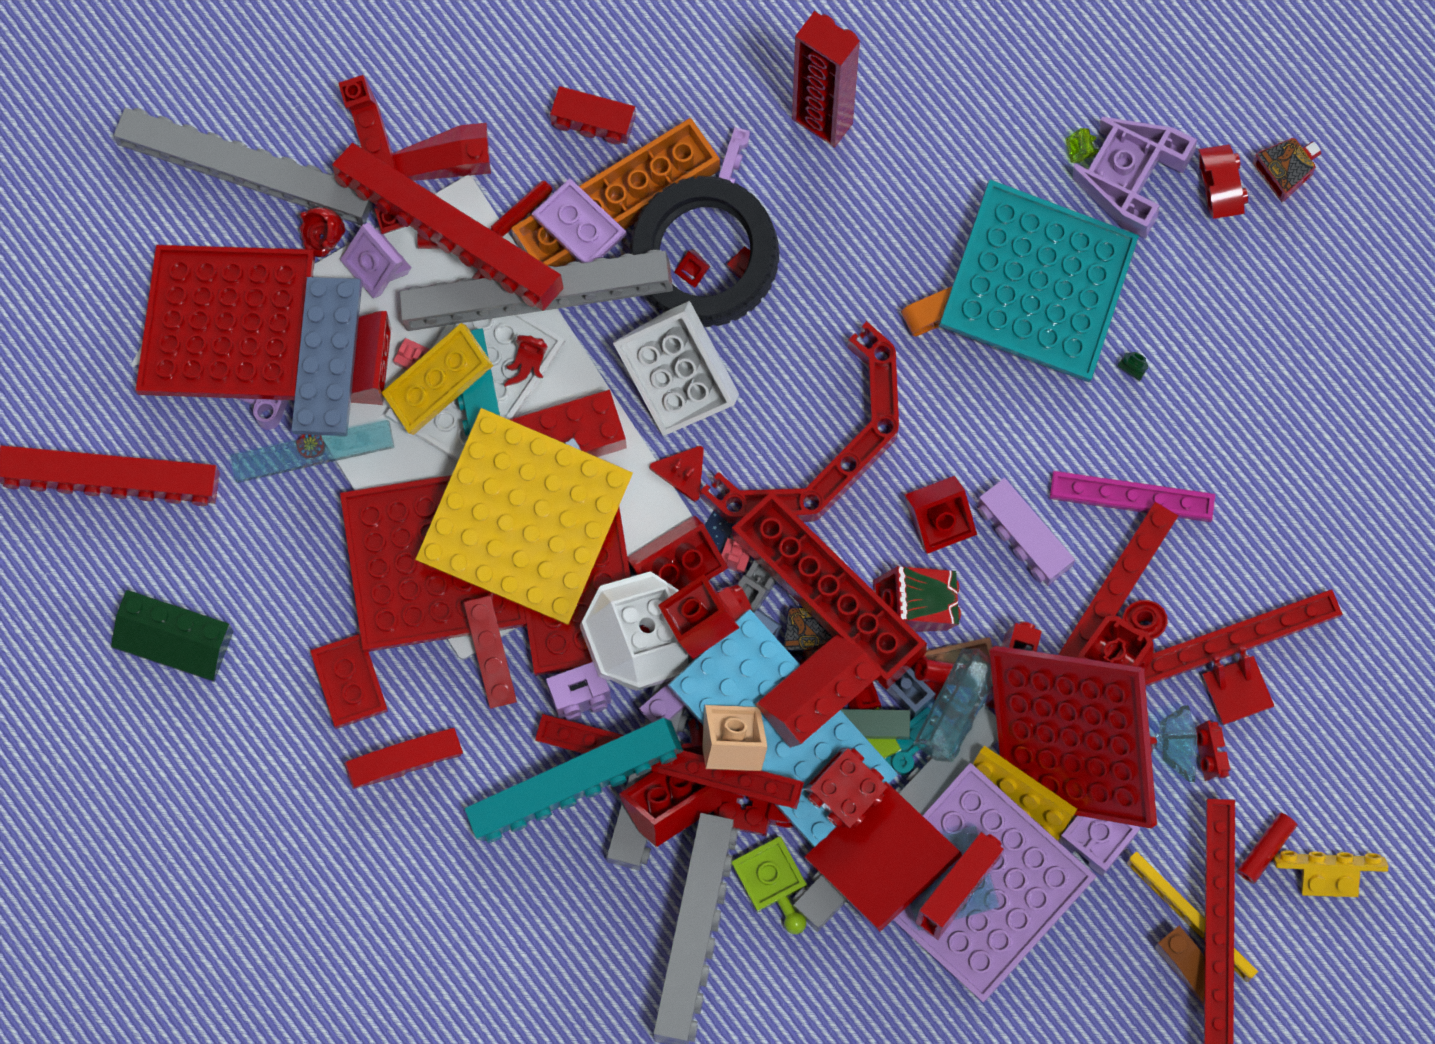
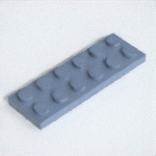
(327, 356)

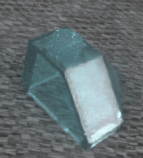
(1178, 742)

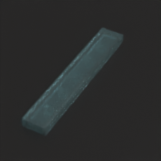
(312, 451)

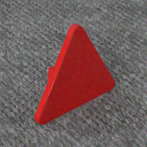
(682, 471)

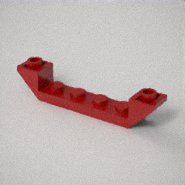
(371, 133)

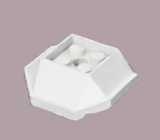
(618, 644)

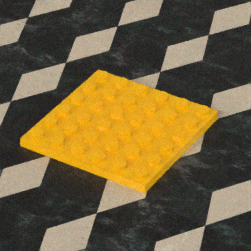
(524, 516)

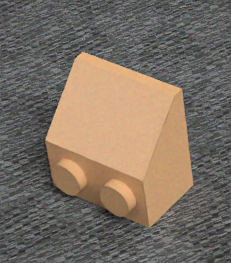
(733, 738)

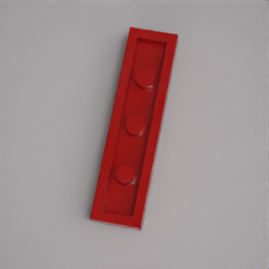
(490, 651)

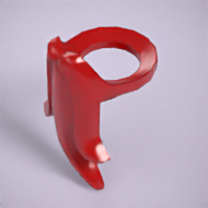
(528, 356)

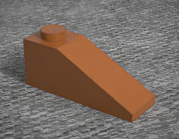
(1184, 959)

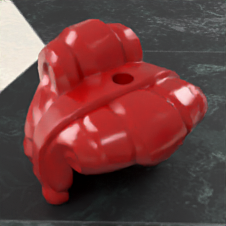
(319, 222)

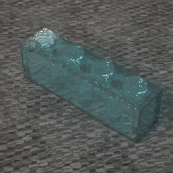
(956, 706)

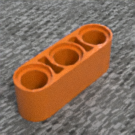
(925, 313)

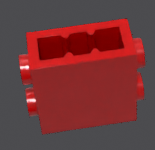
(846, 788)

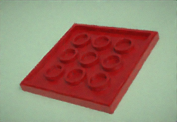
(884, 858)

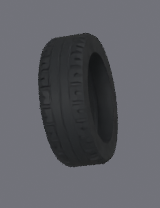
(741, 204)

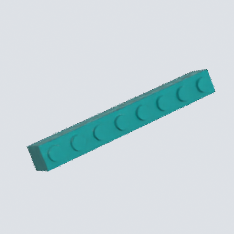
(574, 780)

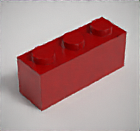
(592, 115)

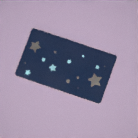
(718, 529)

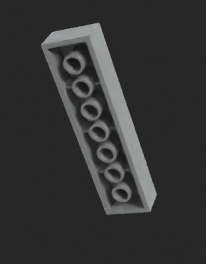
(694, 929)

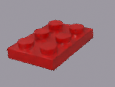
(348, 681)

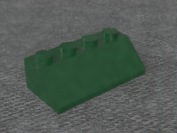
(171, 635)

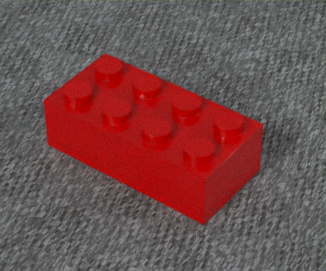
(588, 420)

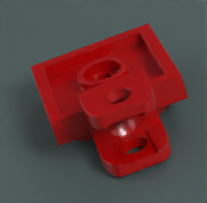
(755, 817)

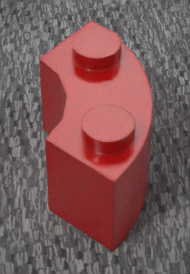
(1222, 181)

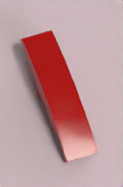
(403, 758)

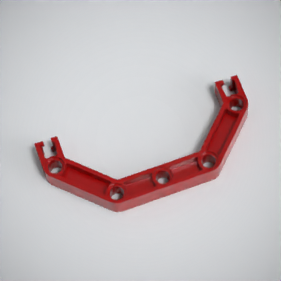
(861, 451)

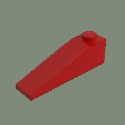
(447, 155)

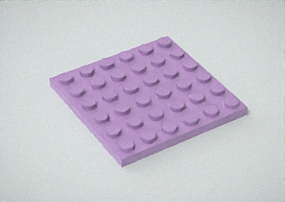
(1032, 882)

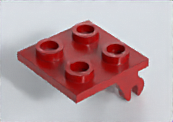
(1237, 688)

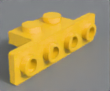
(1330, 874)

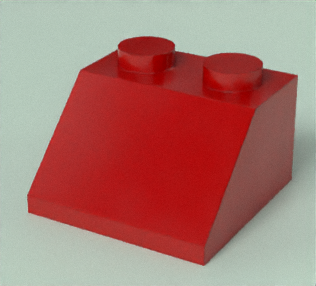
(941, 514)
(698, 616)

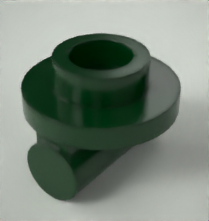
(1134, 365)

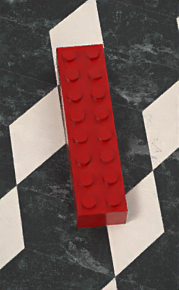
(825, 78)
(828, 588)

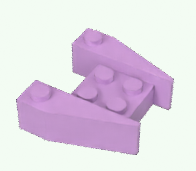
(1125, 166)

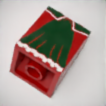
(921, 597)

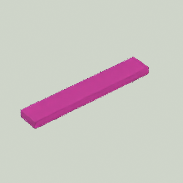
(1130, 495)

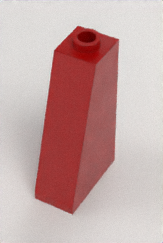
(959, 885)

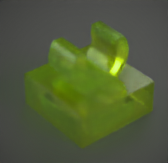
(1080, 145)

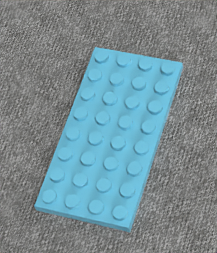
(740, 674)

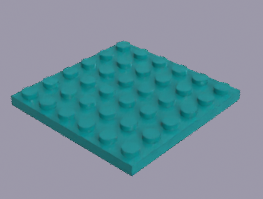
(1039, 281)

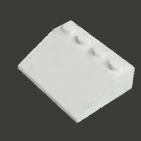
(677, 369)

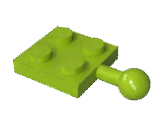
(771, 877)

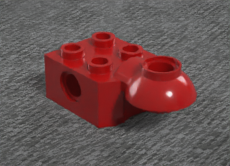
(1126, 640)

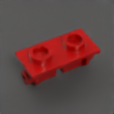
(1211, 761)

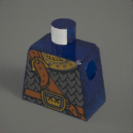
(803, 632)

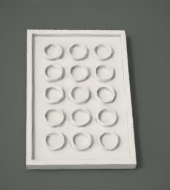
(446, 428)

